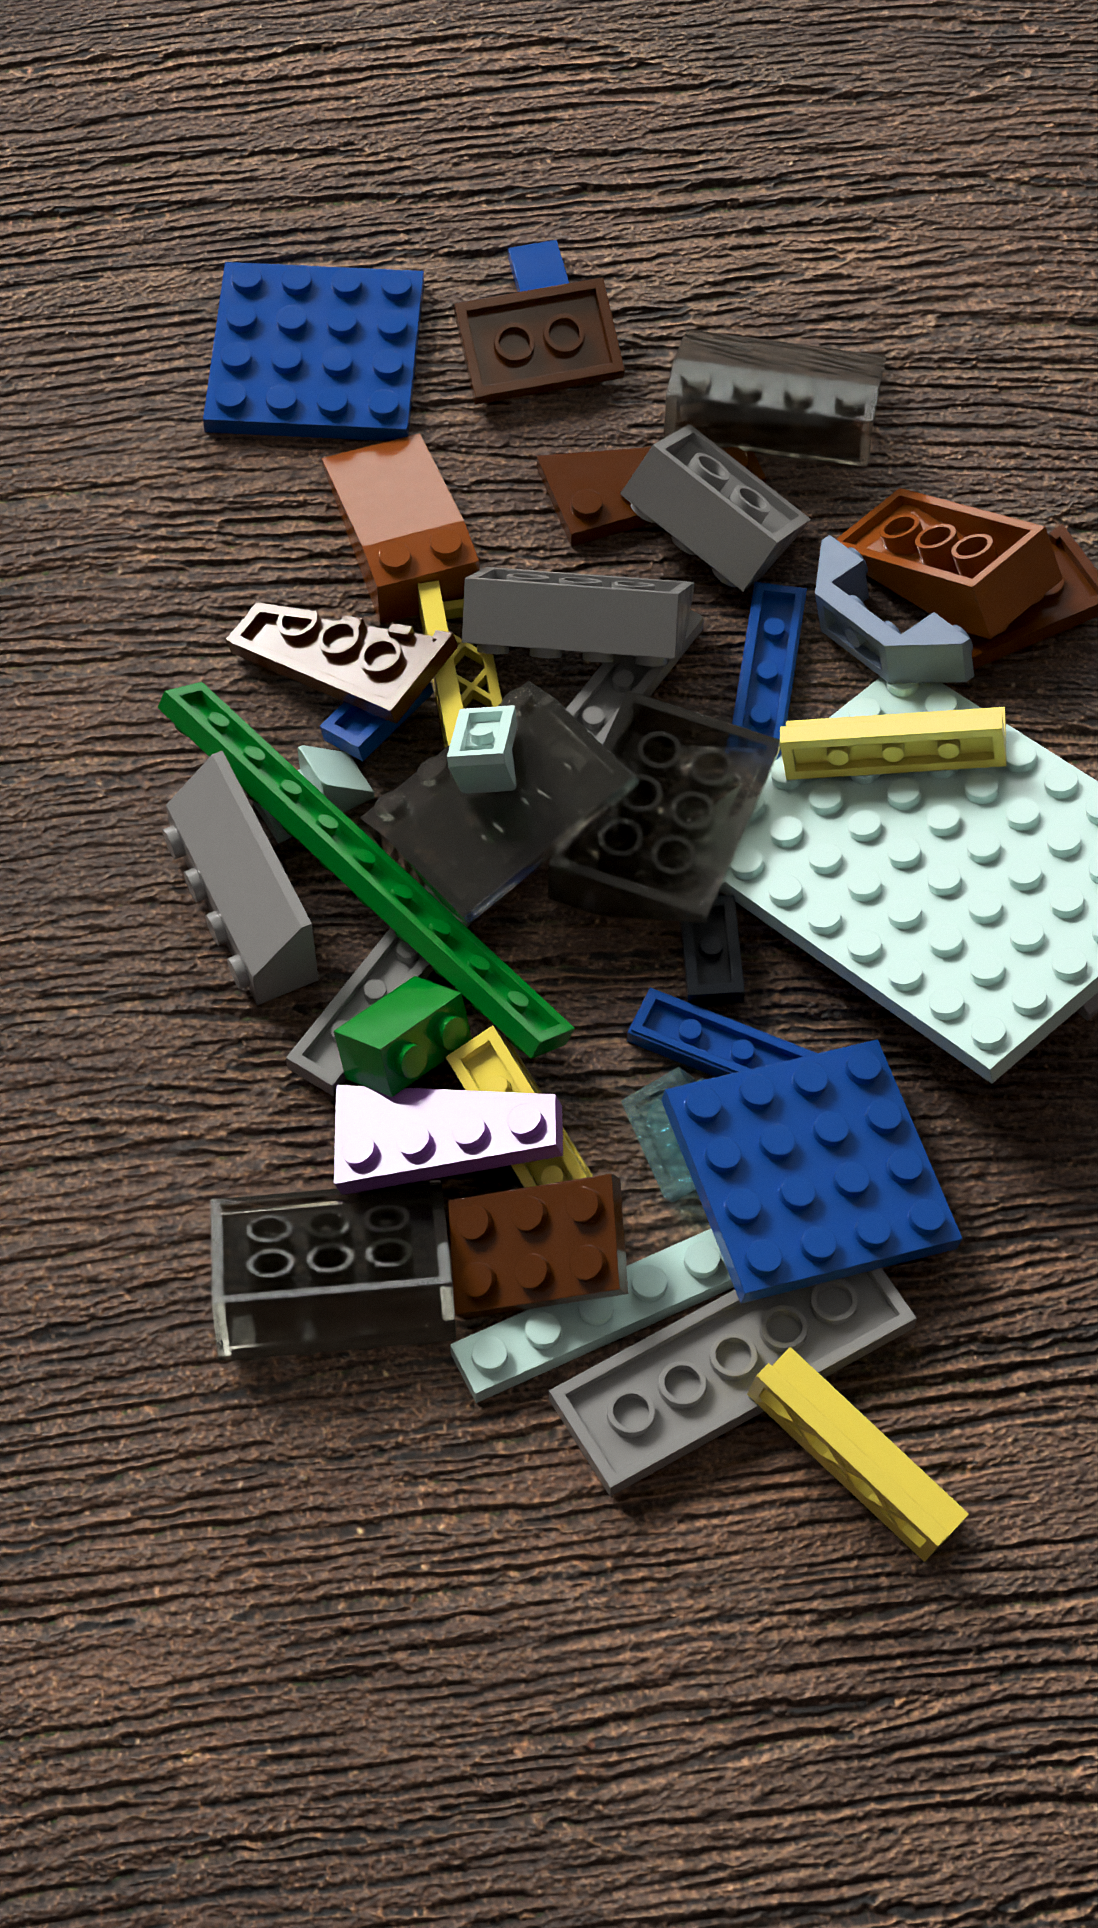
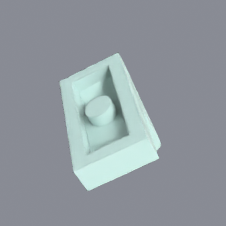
(482, 749)
(333, 775)

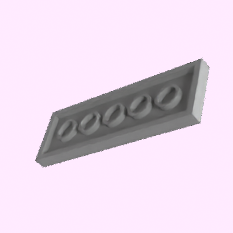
(696, 1373)

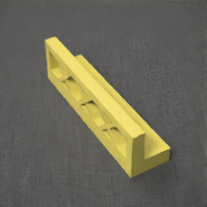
(446, 682)
(894, 743)
(494, 1065)
(857, 1453)

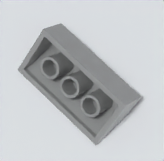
(576, 614)
(241, 883)

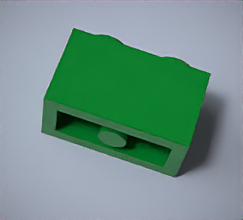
(402, 1036)

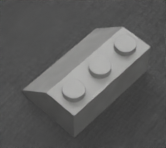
(713, 507)

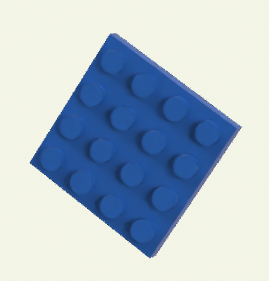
(314, 352)
(810, 1170)

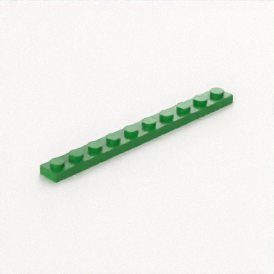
(369, 871)

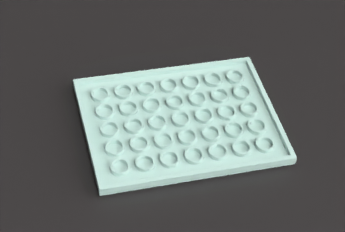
(938, 890)

